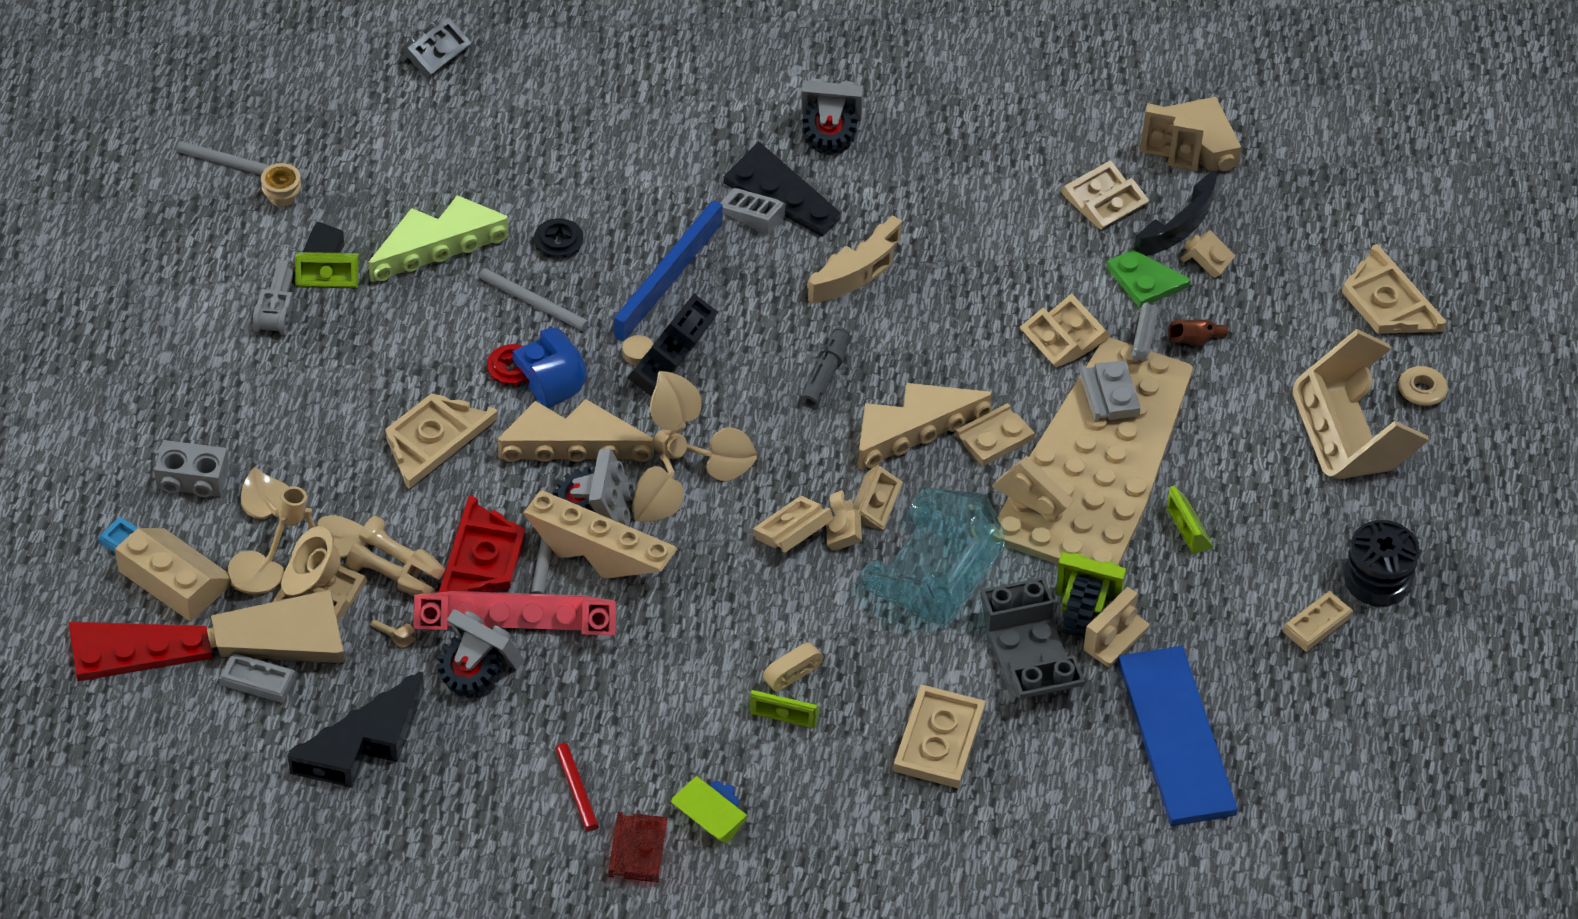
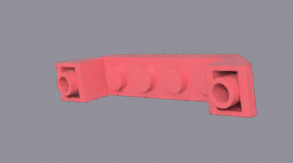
(518, 610)

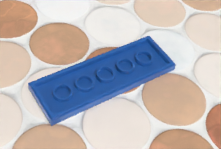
(1177, 736)

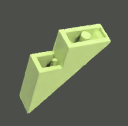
(425, 239)

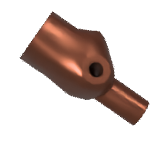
(1194, 332)

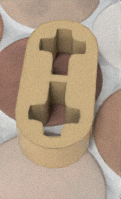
(792, 666)

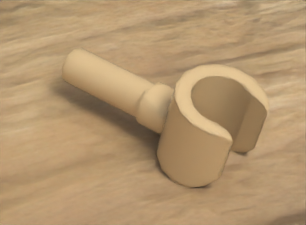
(401, 636)

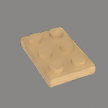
(939, 736)

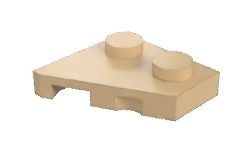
(1033, 488)

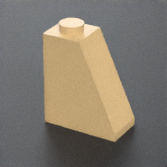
(1219, 144)

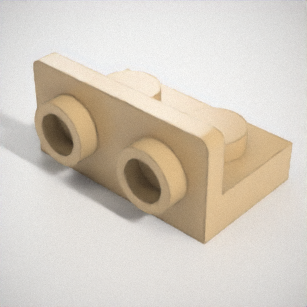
(1115, 629)

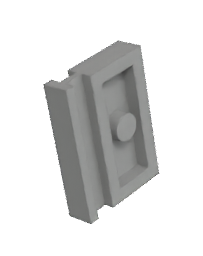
(1110, 391)

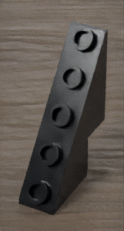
(373, 731)

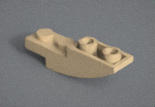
(857, 267)

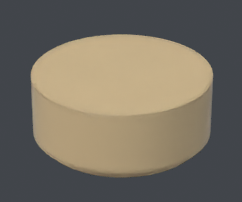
(635, 348)

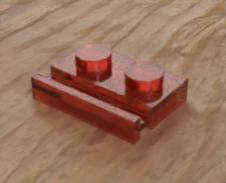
(638, 847)

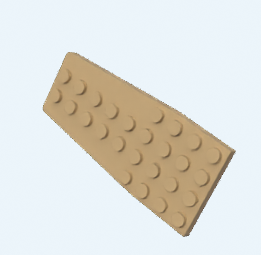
(1101, 464)

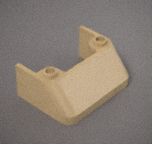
(1334, 420)

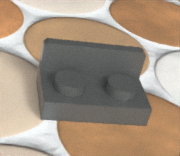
(436, 47)

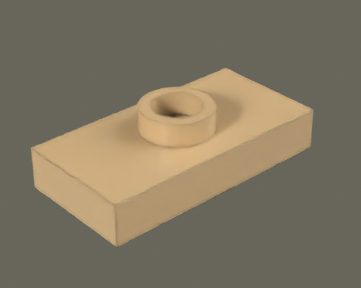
(1317, 621)

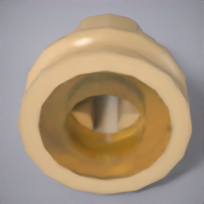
(281, 183)

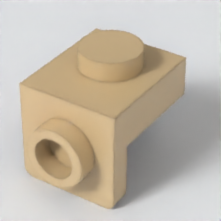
(1208, 252)

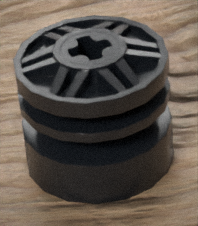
(1381, 563)

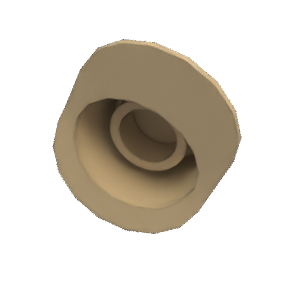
(312, 562)

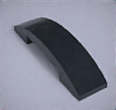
(1159, 237)

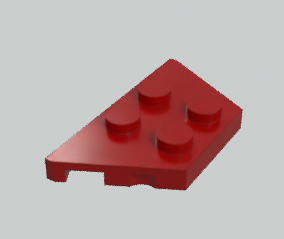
(483, 551)

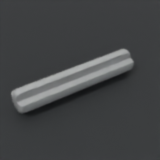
(1144, 332)

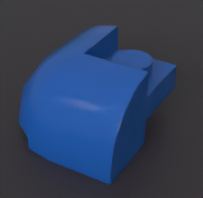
(552, 367)

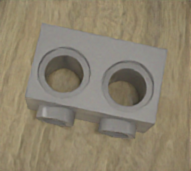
(191, 468)

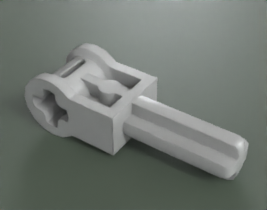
(276, 304)

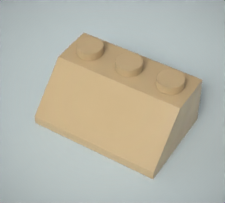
(171, 570)

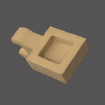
(846, 524)

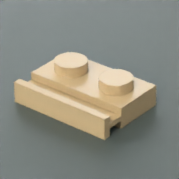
(995, 434)
(792, 524)

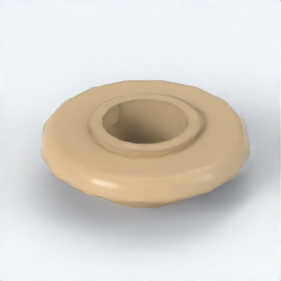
(1427, 376)

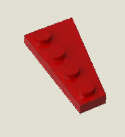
(127, 647)

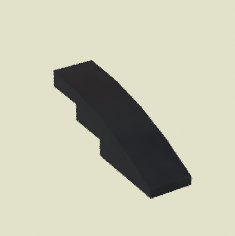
(673, 343)

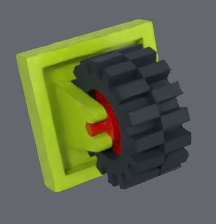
(1086, 589)

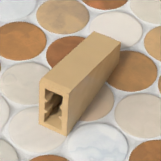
(281, 630)

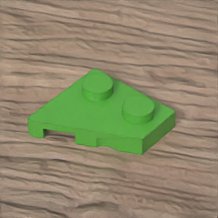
(1145, 278)

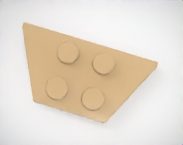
(1389, 298)
(433, 434)

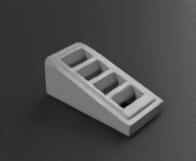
(756, 219)

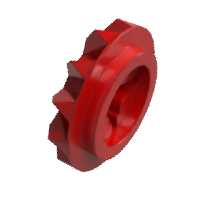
(498, 362)

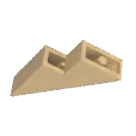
(925, 415)
(548, 436)
(606, 544)

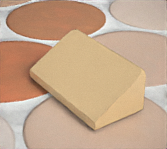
(877, 497)

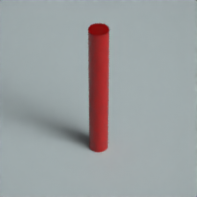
(576, 787)

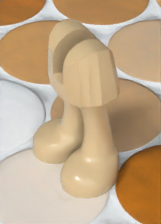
(415, 561)

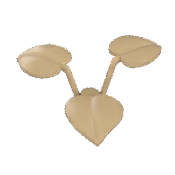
(670, 406)
(266, 496)

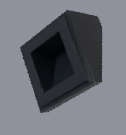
(324, 239)

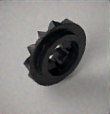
(549, 230)

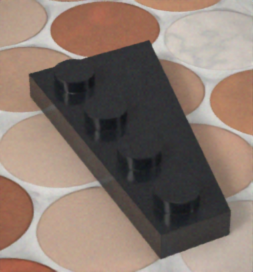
(768, 176)

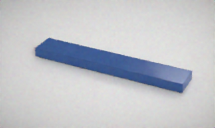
(668, 270)

